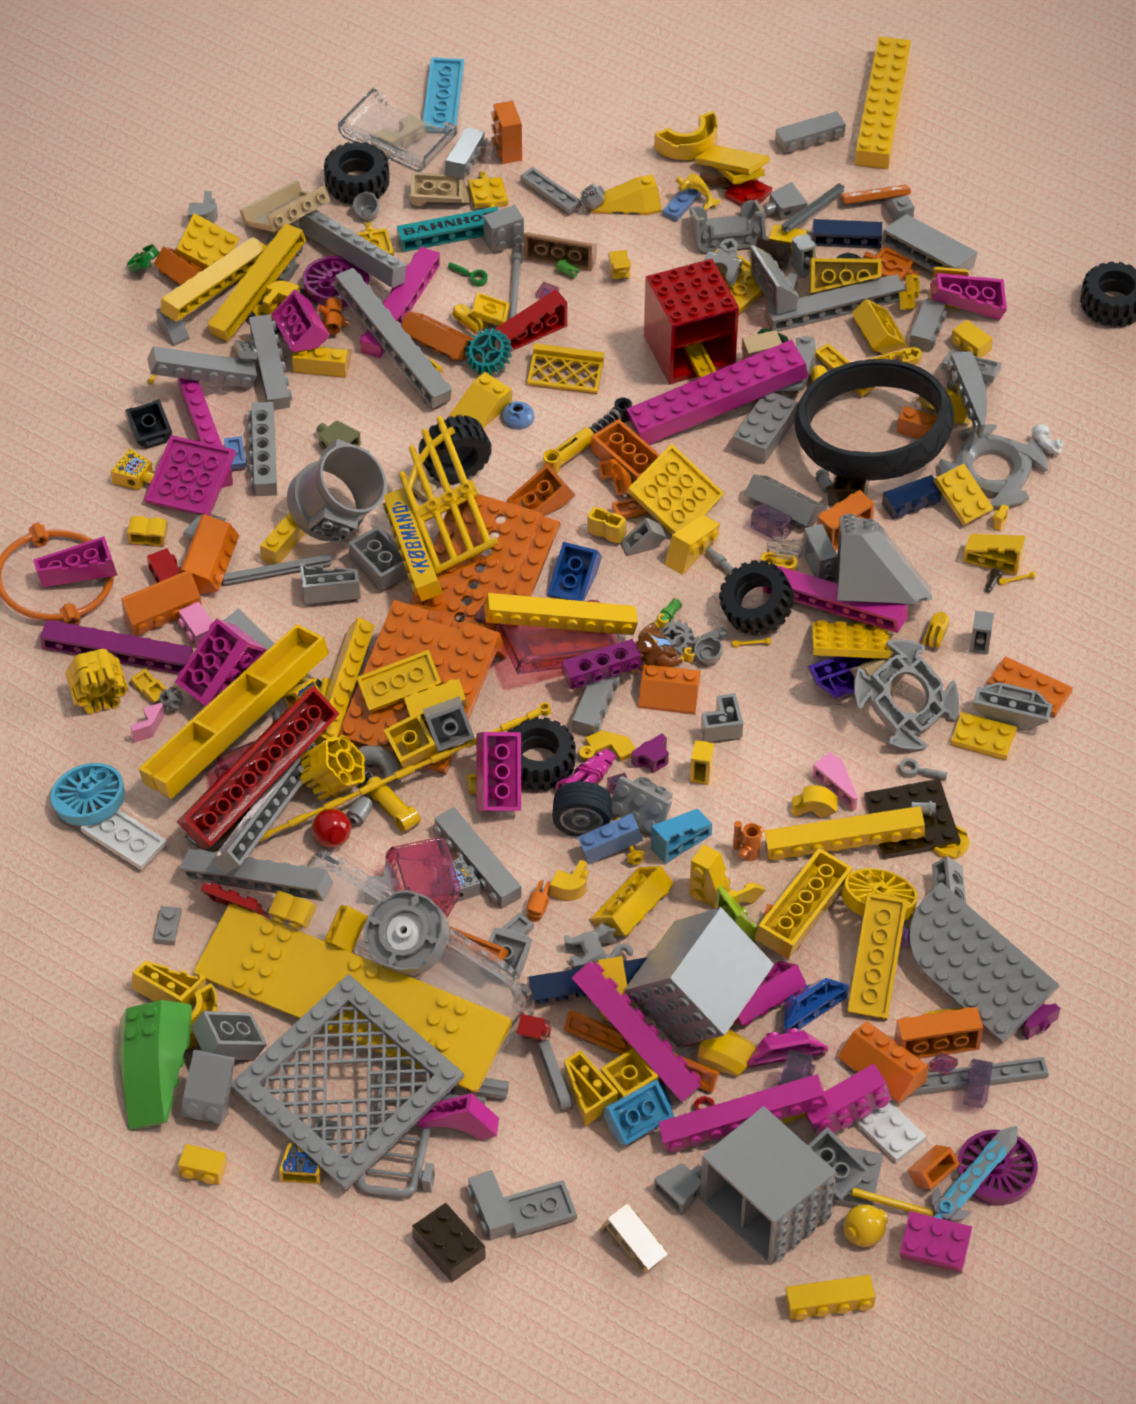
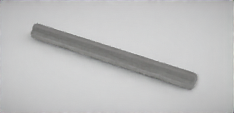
(275, 569)

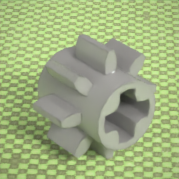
(171, 698)

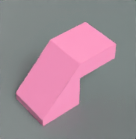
(146, 729)

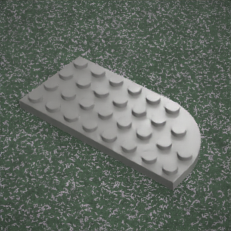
(976, 963)

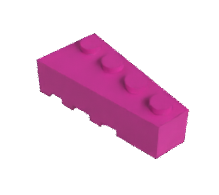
(971, 293)
(76, 564)

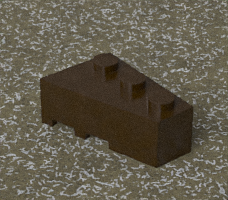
(844, 487)

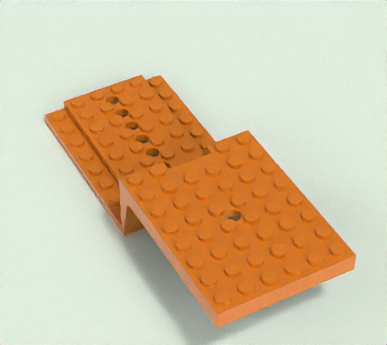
(457, 648)

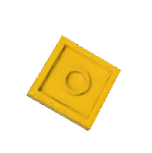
(489, 309)

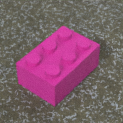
(935, 1241)

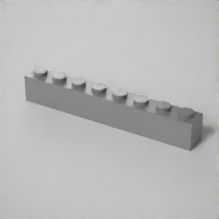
(353, 248)
(836, 303)
(259, 875)

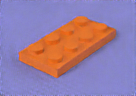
(1020, 675)

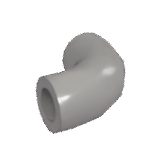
(381, 757)

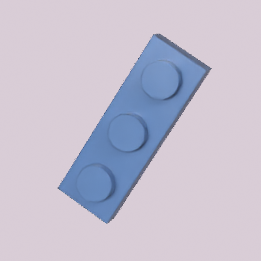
(680, 204)

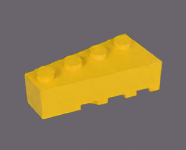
(841, 272)

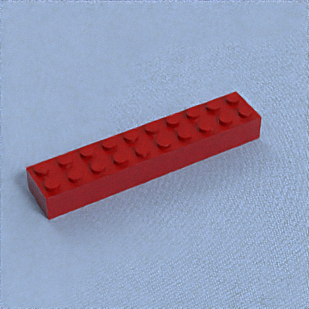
(258, 768)

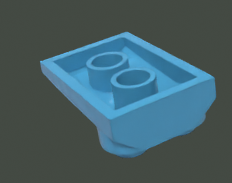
(638, 1112)

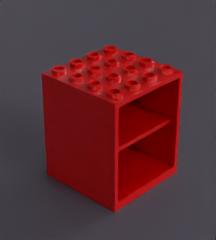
(686, 309)

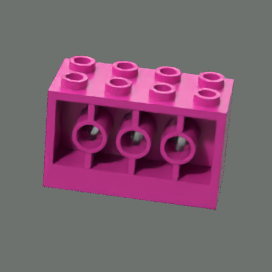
(218, 661)

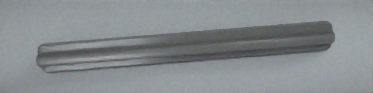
(812, 208)

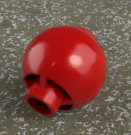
(331, 828)

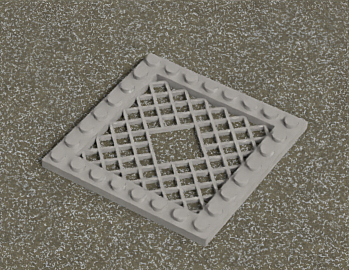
(348, 1170)

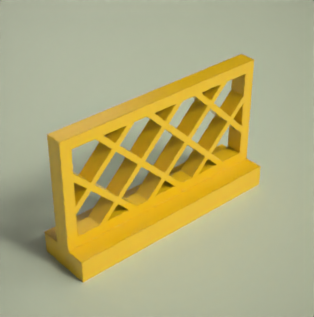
(568, 357)

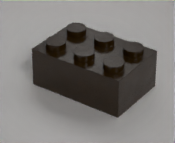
(448, 1242)

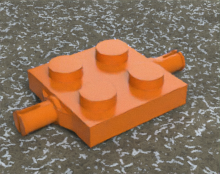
(892, 263)

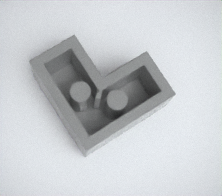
(725, 722)

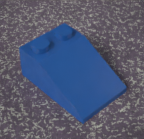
(574, 572)

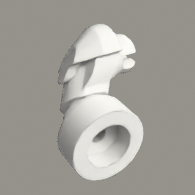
(1041, 435)

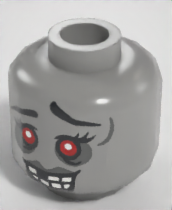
(592, 196)

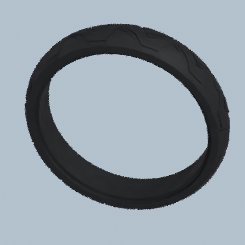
(874, 465)

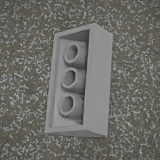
(772, 281)
(785, 499)

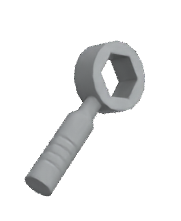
(926, 771)

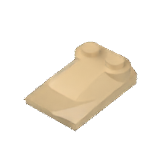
(437, 188)

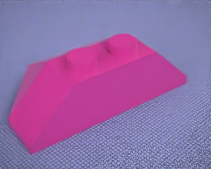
(775, 1047)

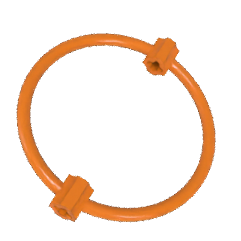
(69, 612)

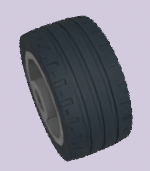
(581, 807)

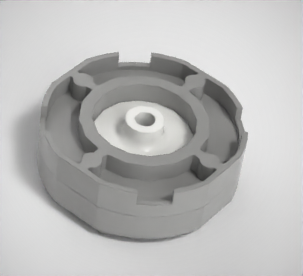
(406, 933)

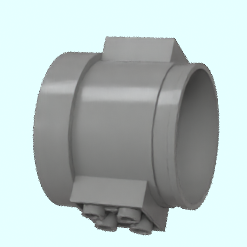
(314, 506)

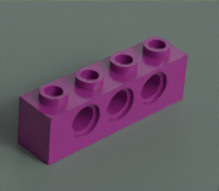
(601, 664)

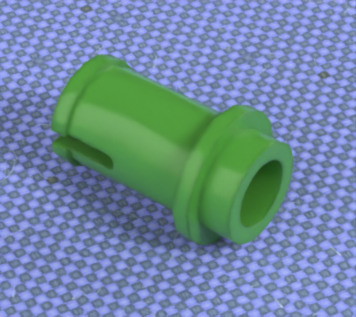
(566, 268)

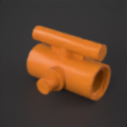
(332, 315)
(749, 838)

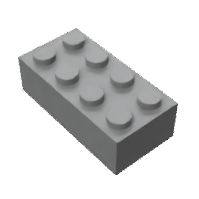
(765, 427)

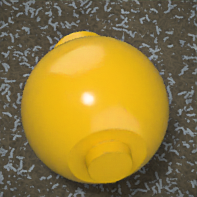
(865, 1225)

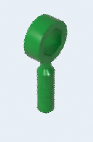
(476, 273)

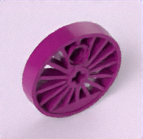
(319, 281)
(1005, 1172)

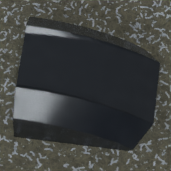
(149, 424)

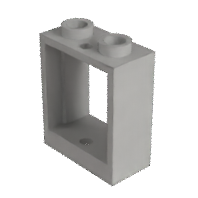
(820, 553)

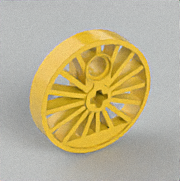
(878, 882)

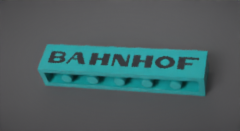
(442, 230)

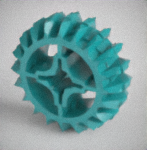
(493, 359)

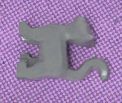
(591, 947)

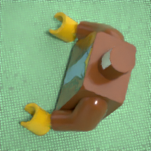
(657, 648)

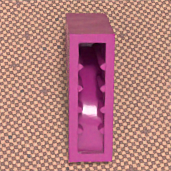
(464, 1114)

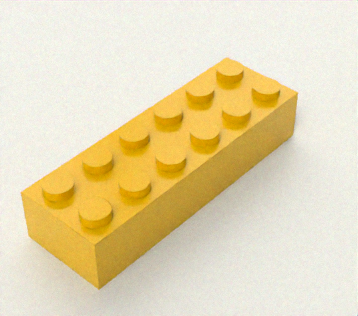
(803, 903)

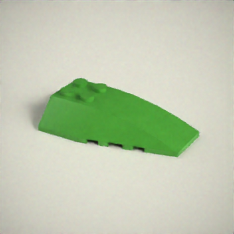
(150, 1058)

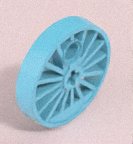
(101, 786)

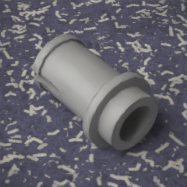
(823, 477)
(927, 808)

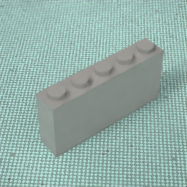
(927, 245)

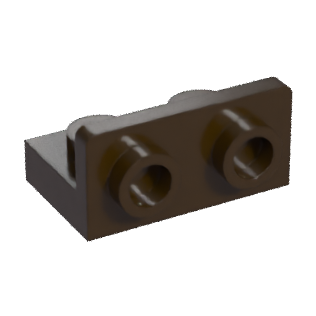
(779, 251)

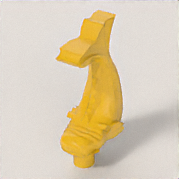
(694, 181)

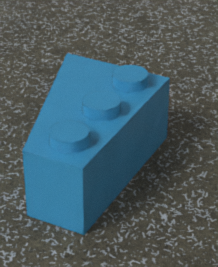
(679, 834)

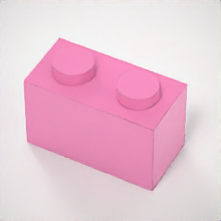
(195, 622)

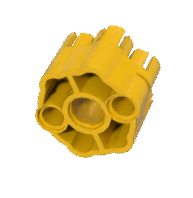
(95, 678)
(334, 765)

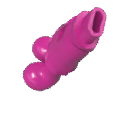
(592, 770)

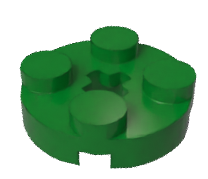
(142, 260)

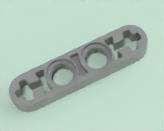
(554, 1075)

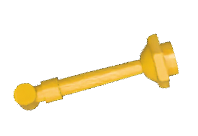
(635, 856)

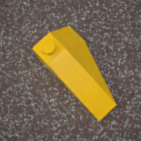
(633, 196)

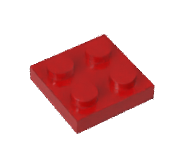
(748, 191)

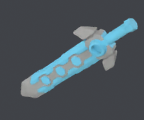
(950, 1205)

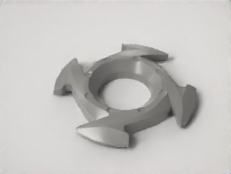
(1021, 456)
(877, 689)

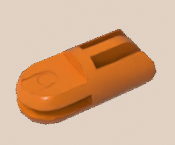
(538, 902)

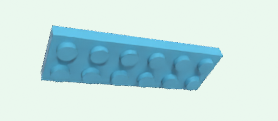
(443, 91)

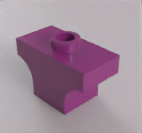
(651, 754)
(1041, 1019)

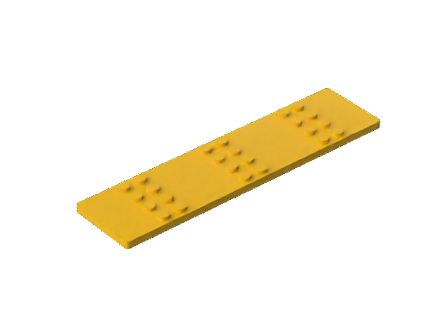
(297, 970)

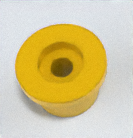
(586, 752)

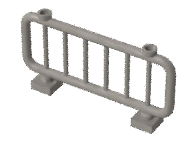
(425, 1177)

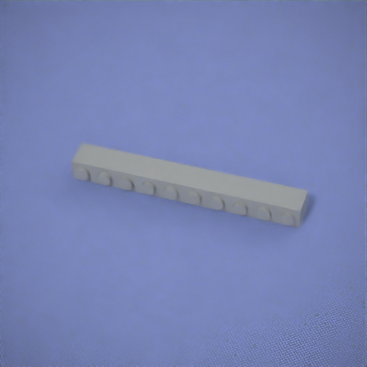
(393, 338)
(259, 818)

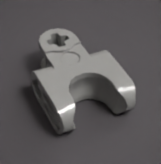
(727, 260)

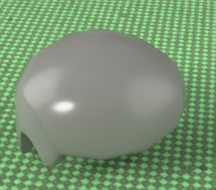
(366, 205)
(708, 650)

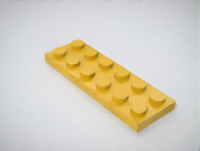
(877, 956)

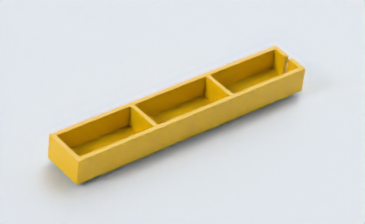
(233, 711)

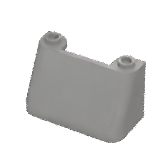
(741, 228)

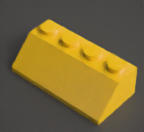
(634, 899)

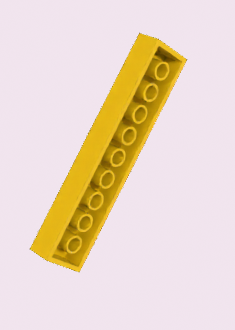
(882, 102)

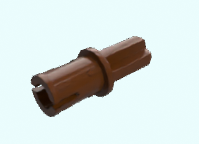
(715, 180)

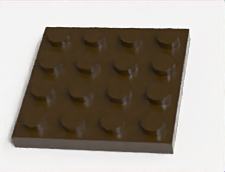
(939, 828)

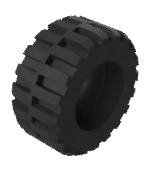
(351, 158)
(1105, 308)
(469, 442)
(744, 580)
(551, 736)

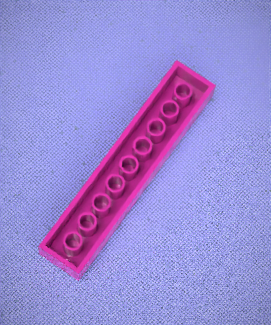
(718, 392)

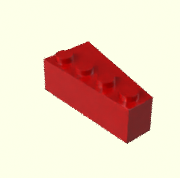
(536, 321)

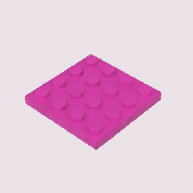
(190, 475)

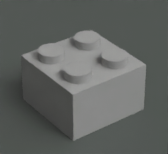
(503, 229)
(448, 723)

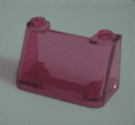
(427, 871)

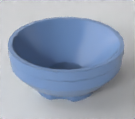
(517, 420)

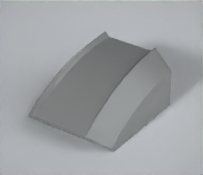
(516, 944)

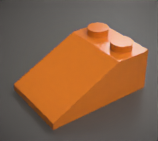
(543, 492)

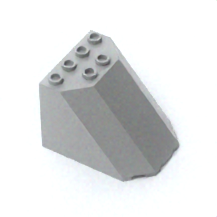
(874, 567)

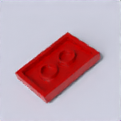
(217, 894)

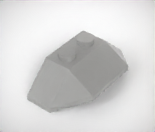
(1012, 705)

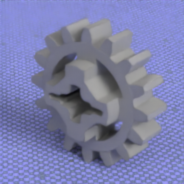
(677, 638)

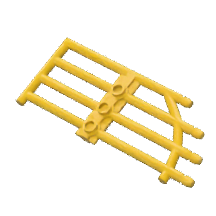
(444, 502)

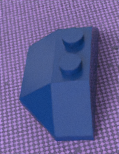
(813, 1002)

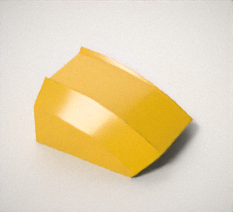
(726, 1053)

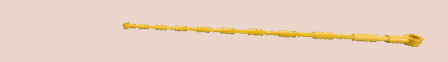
(408, 770)

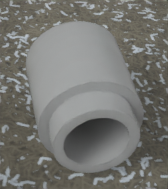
(359, 810)

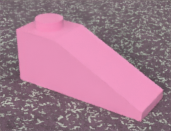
(833, 775)

